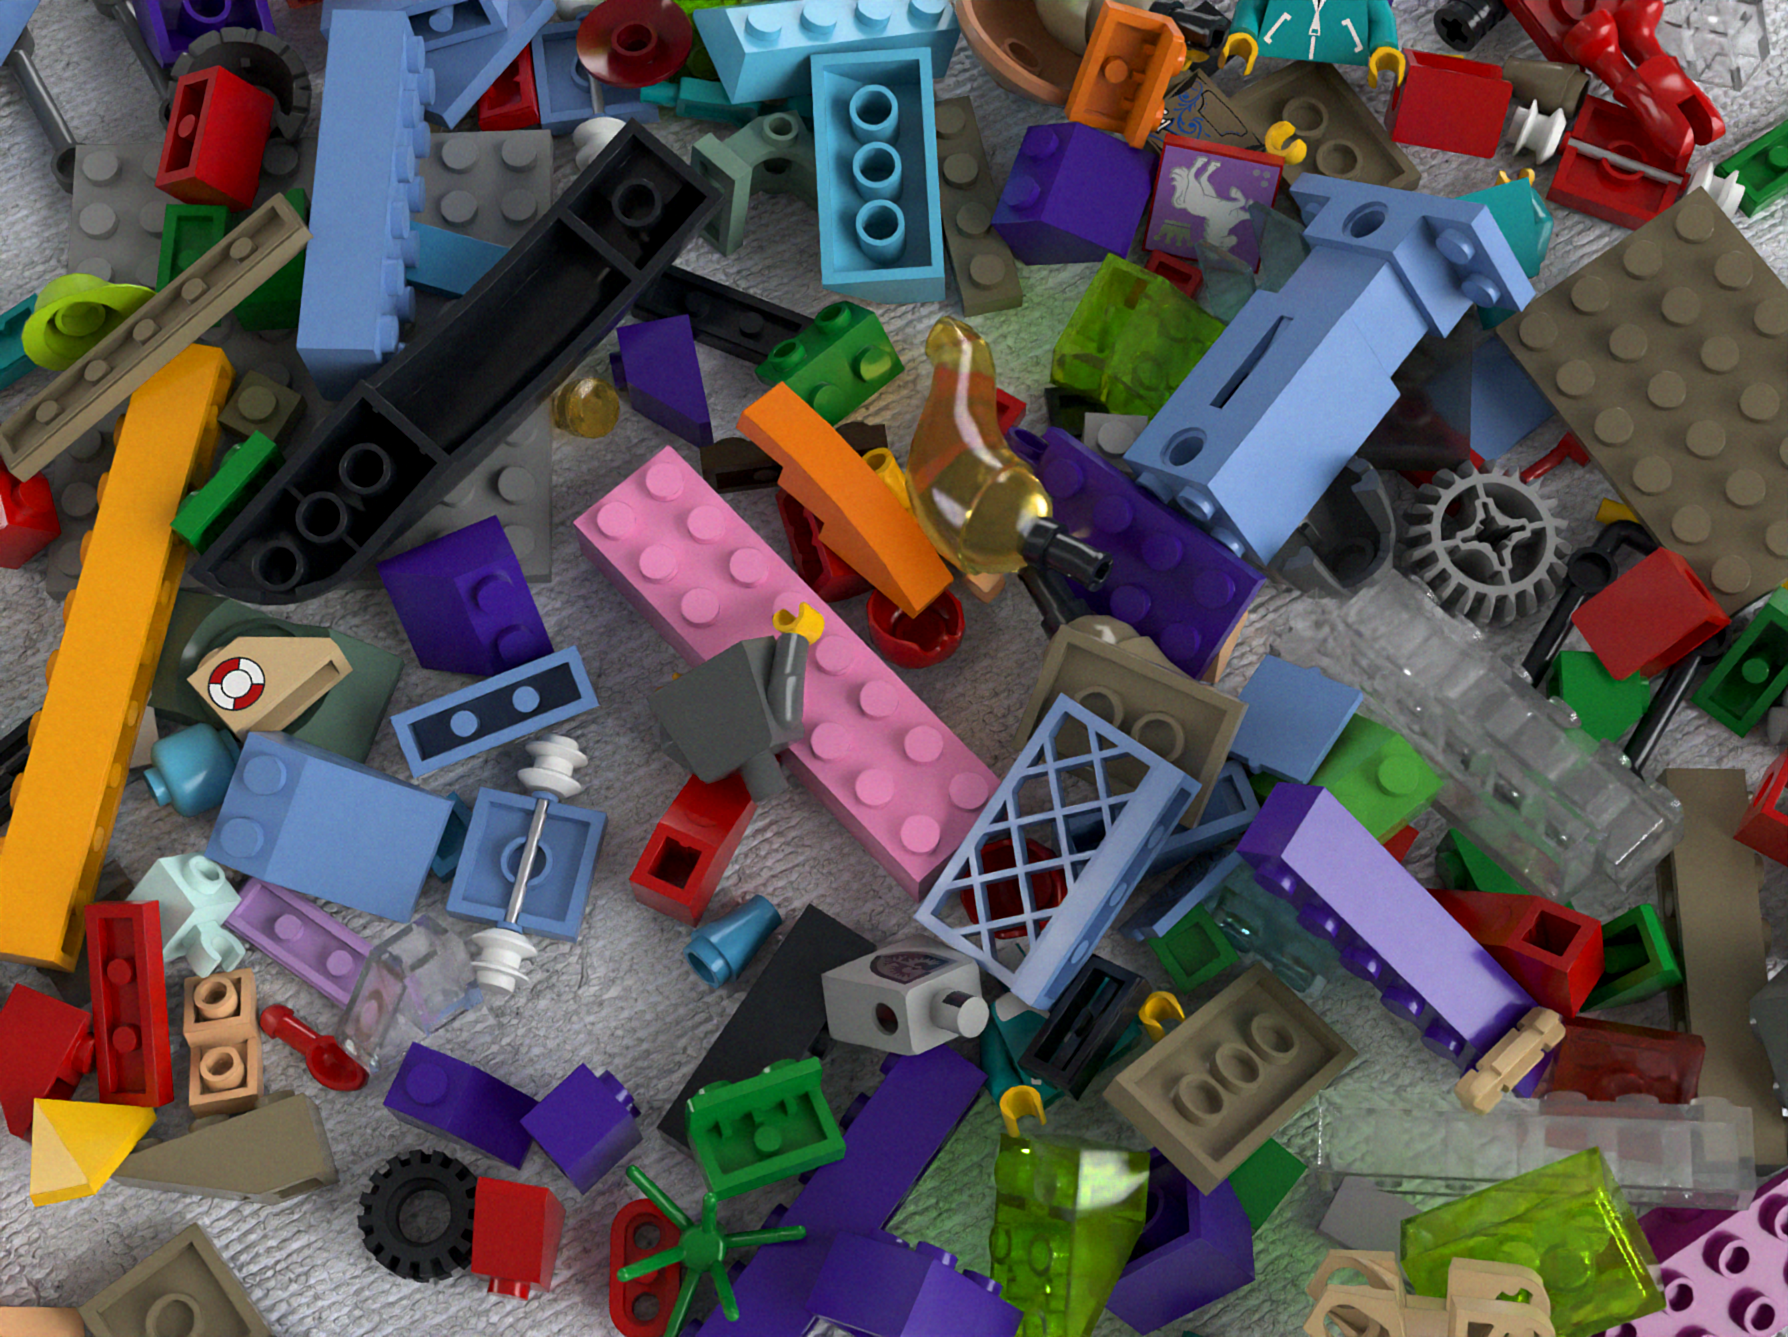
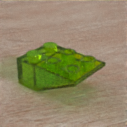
(1131, 340)
(1064, 1227)

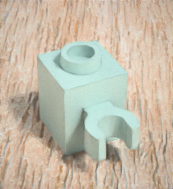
(192, 908)

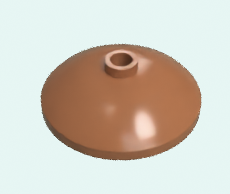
(1018, 49)

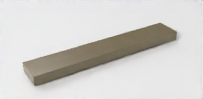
(152, 337)

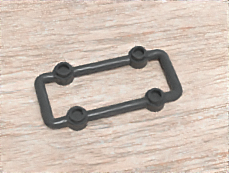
(43, 104)

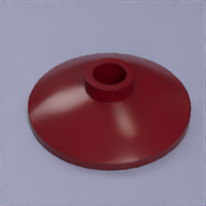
(634, 42)

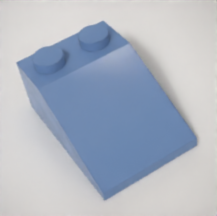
(328, 826)

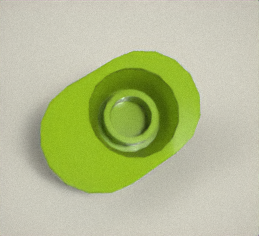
(75, 316)

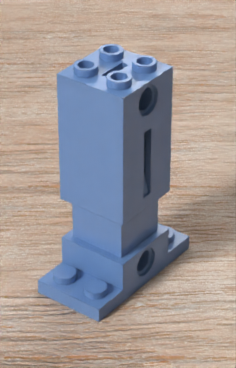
(1311, 367)

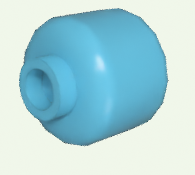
(192, 769)

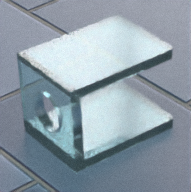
(1232, 281)

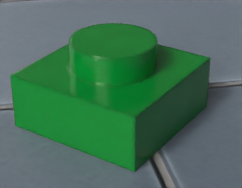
(1194, 950)

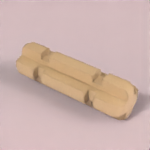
(1509, 1060)

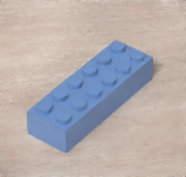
(365, 199)

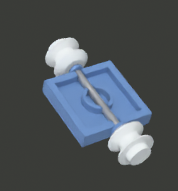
(574, 99)
(527, 864)

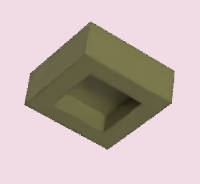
(263, 407)

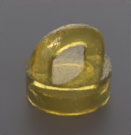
(587, 408)

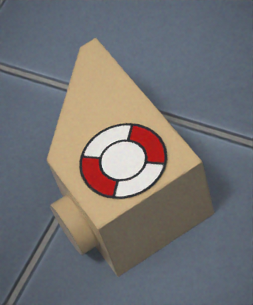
(267, 680)

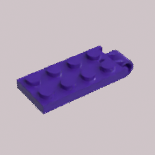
(1165, 572)

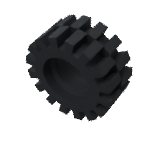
(383, 1210)

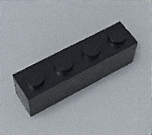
(779, 1015)

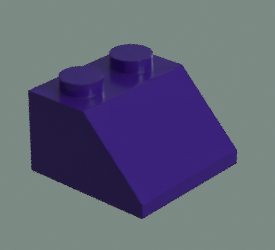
(175, 24)
(1073, 195)
(466, 602)
(1186, 1253)

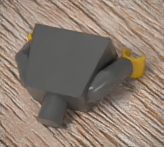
(741, 707)

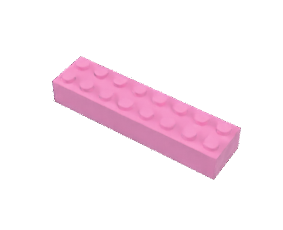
(867, 739)

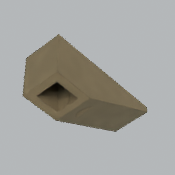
(247, 1158)

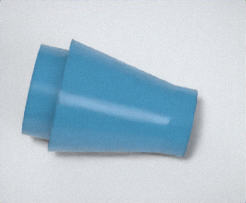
(730, 942)

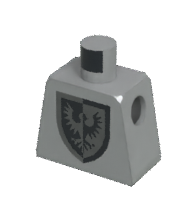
(905, 997)

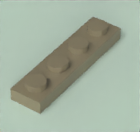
(968, 200)

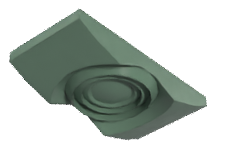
(339, 721)

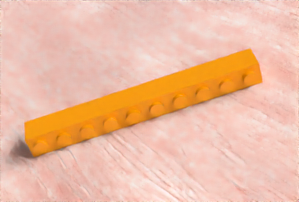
(106, 660)

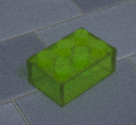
(1561, 1223)

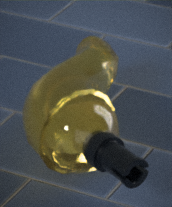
(968, 485)

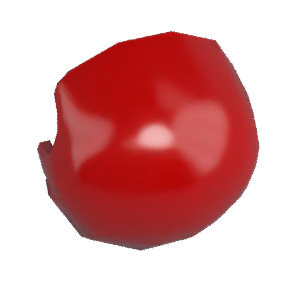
(917, 641)
(1005, 896)

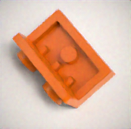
(1126, 72)

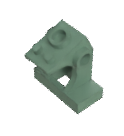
(742, 166)

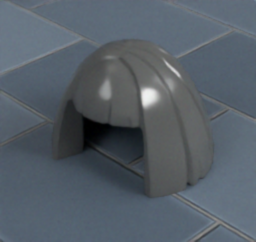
(260, 61)
(1342, 539)

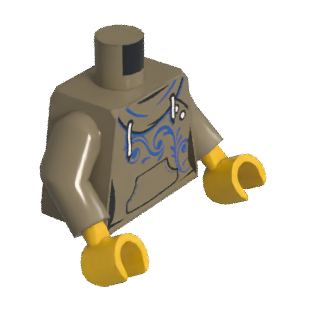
(1203, 112)

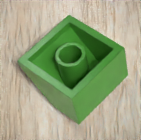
(1371, 776)

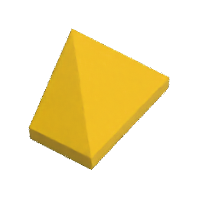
(80, 1146)

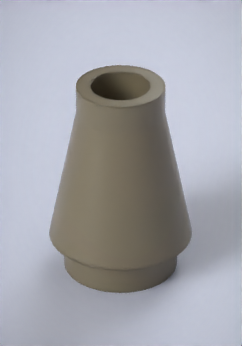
(1548, 82)

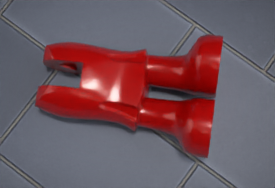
(1658, 90)

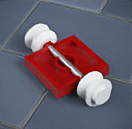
(1613, 165)

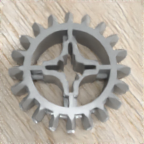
(1491, 587)

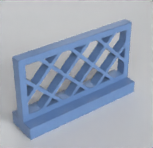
(1103, 884)

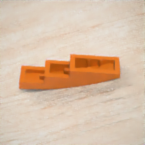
(857, 508)

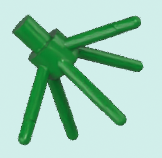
(700, 1248)

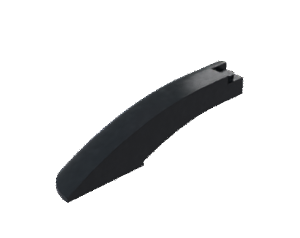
(465, 379)

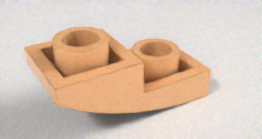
(223, 1042)

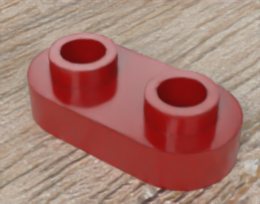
(661, 1283)

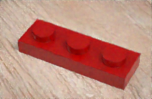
(129, 1003)

